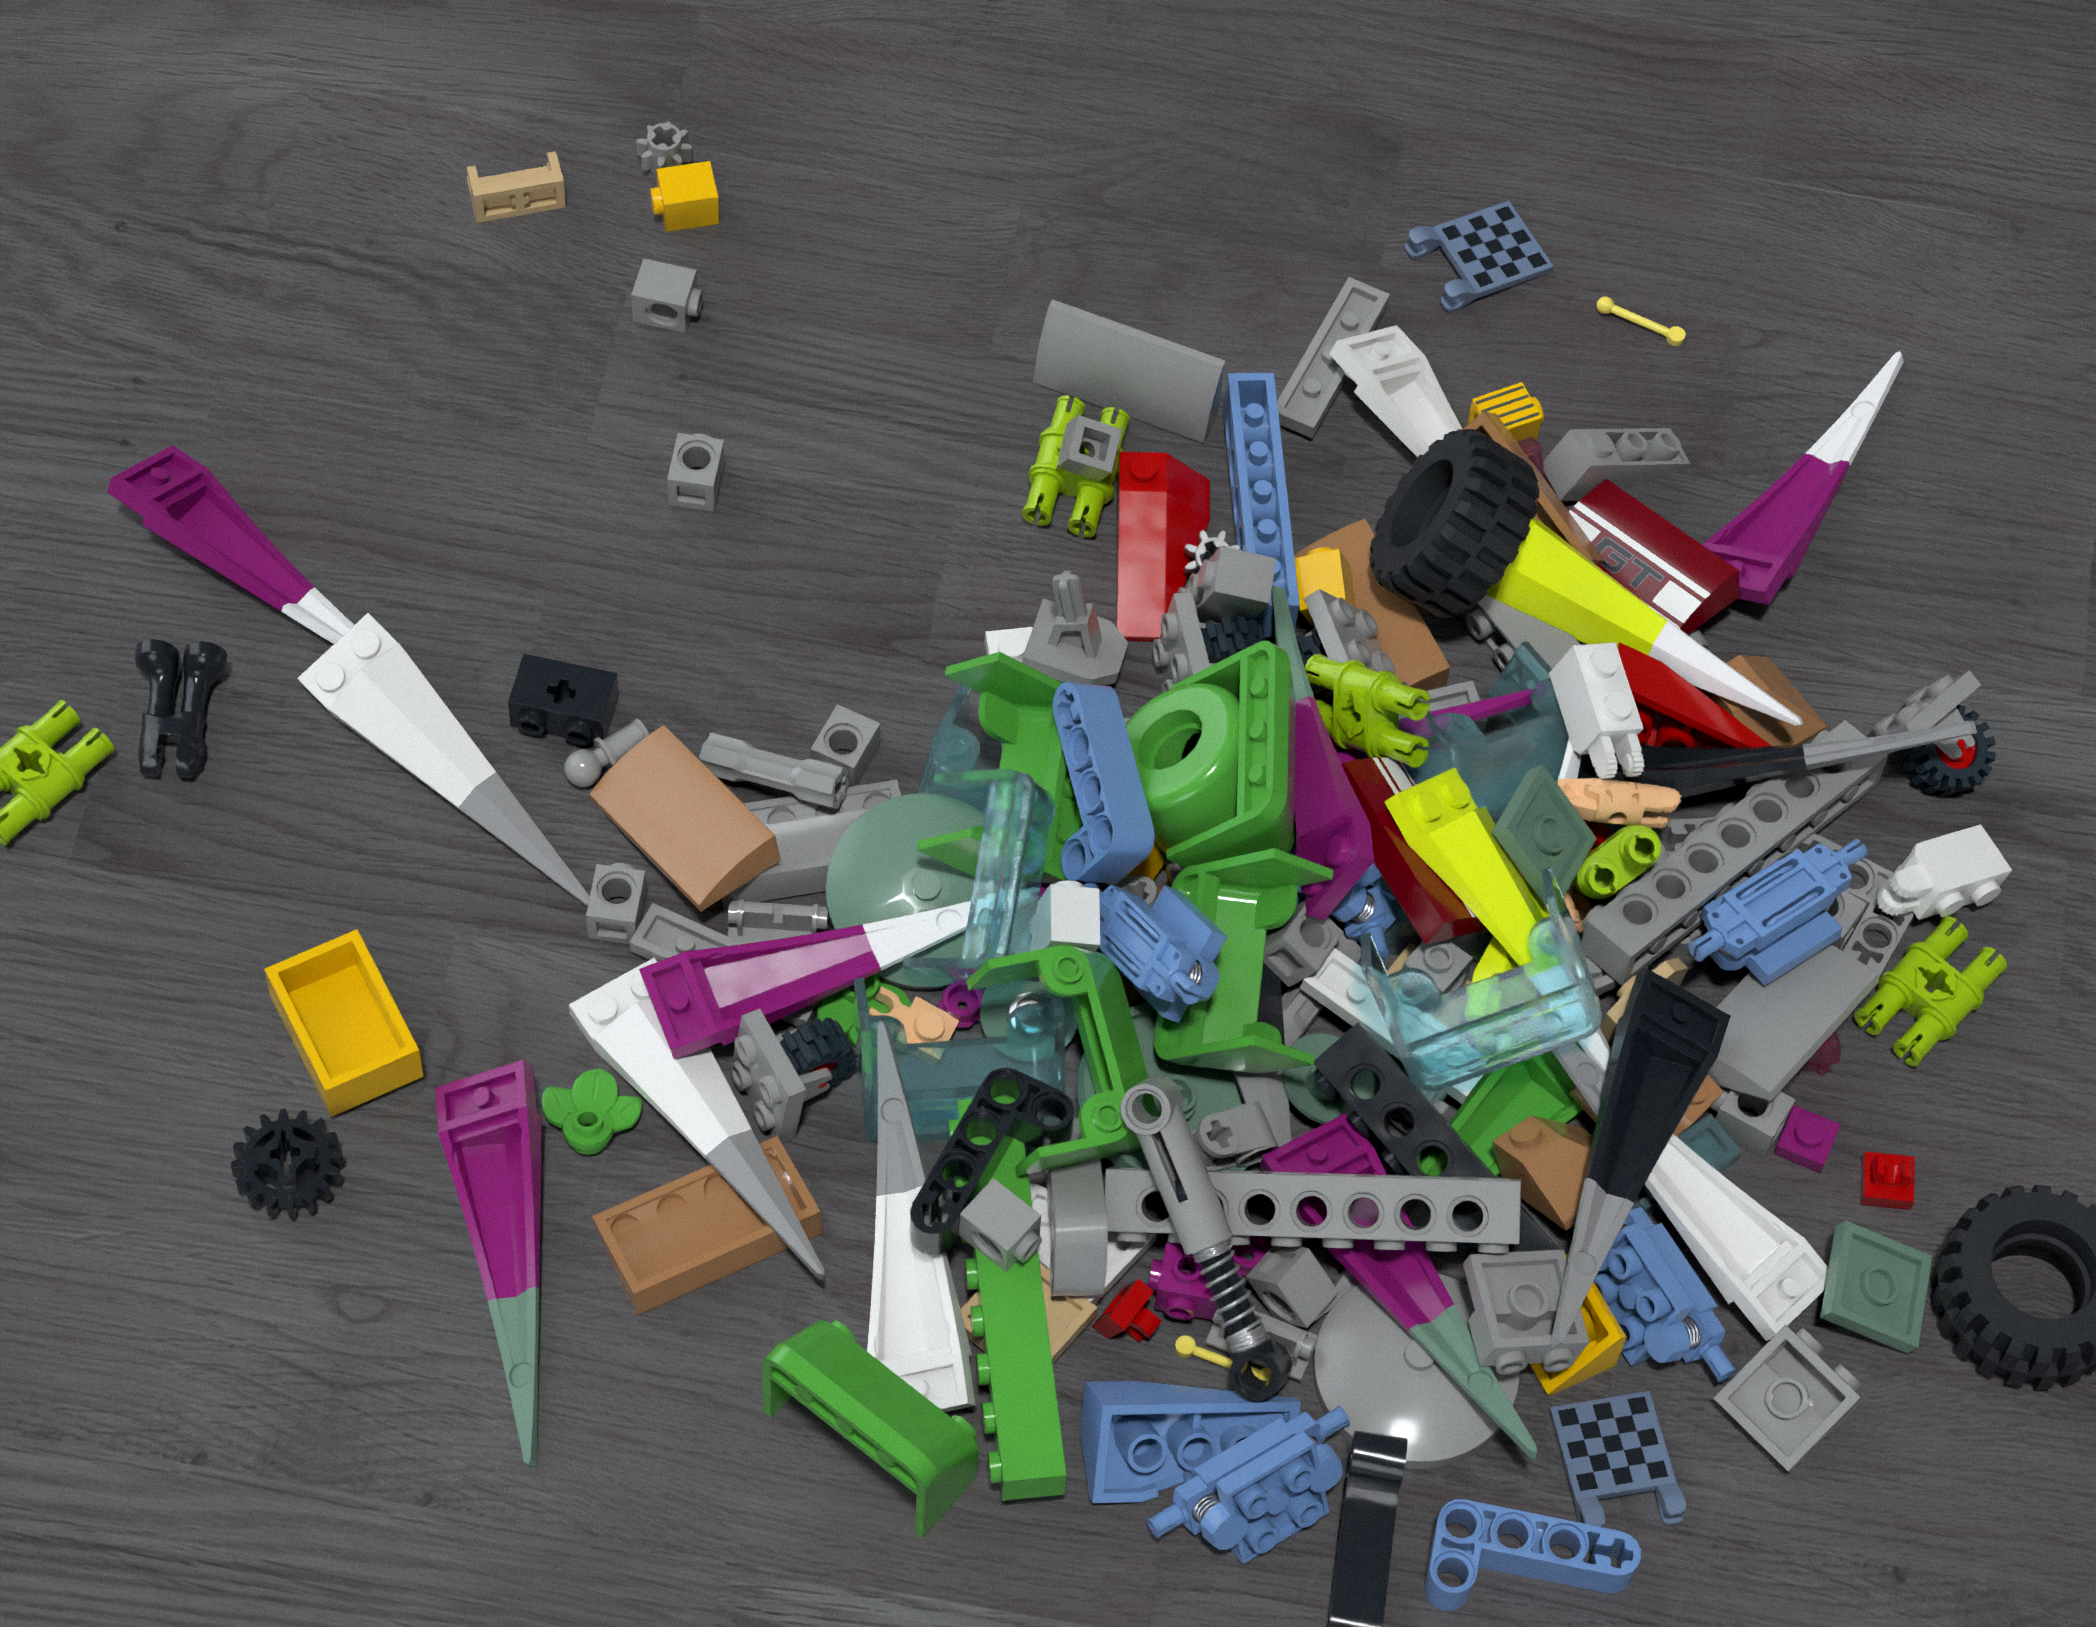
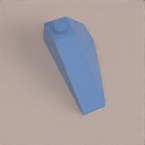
(1155, 1434)

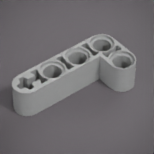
(1077, 1225)

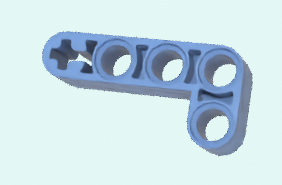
(1106, 786)
(1531, 1560)

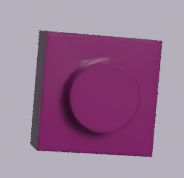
(1807, 1139)

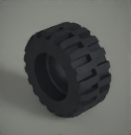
(1454, 523)
(1985, 1321)

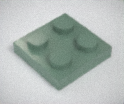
(1543, 831)
(1876, 1287)

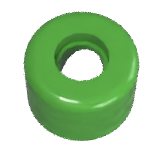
(1187, 759)

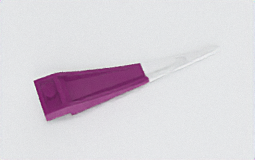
(200, 517)
(1777, 528)
(708, 990)

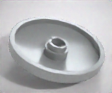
(1396, 1386)

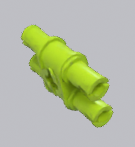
(1049, 480)
(1369, 709)
(60, 772)
(1617, 861)
(1935, 1012)

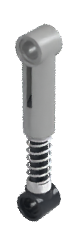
(1204, 1231)

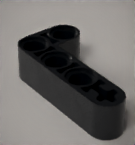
(979, 1162)
(1366, 1530)

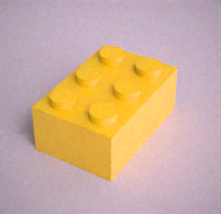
(344, 1022)

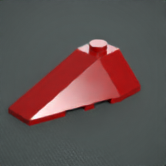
(1157, 513)
(1678, 712)

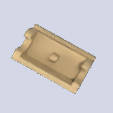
(517, 191)

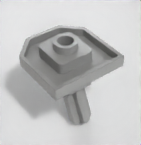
(1072, 640)

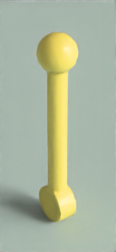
(1674, 336)
(1186, 1347)

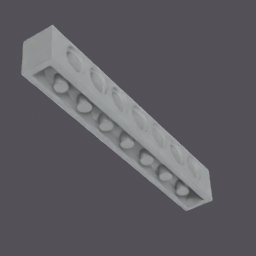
(1739, 843)
(1498, 1198)

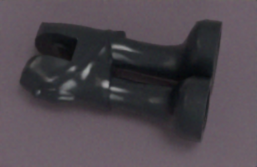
(161, 665)

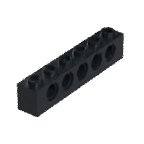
(1360, 1052)

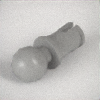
(585, 766)

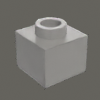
(1099, 440)

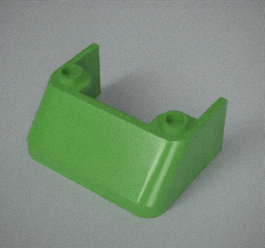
(1019, 713)
(1266, 757)
(1243, 900)
(1107, 1039)
(876, 1414)

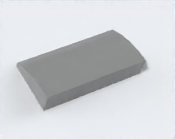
(1129, 371)
(806, 840)
(1787, 1021)

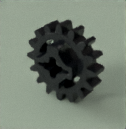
(263, 1158)

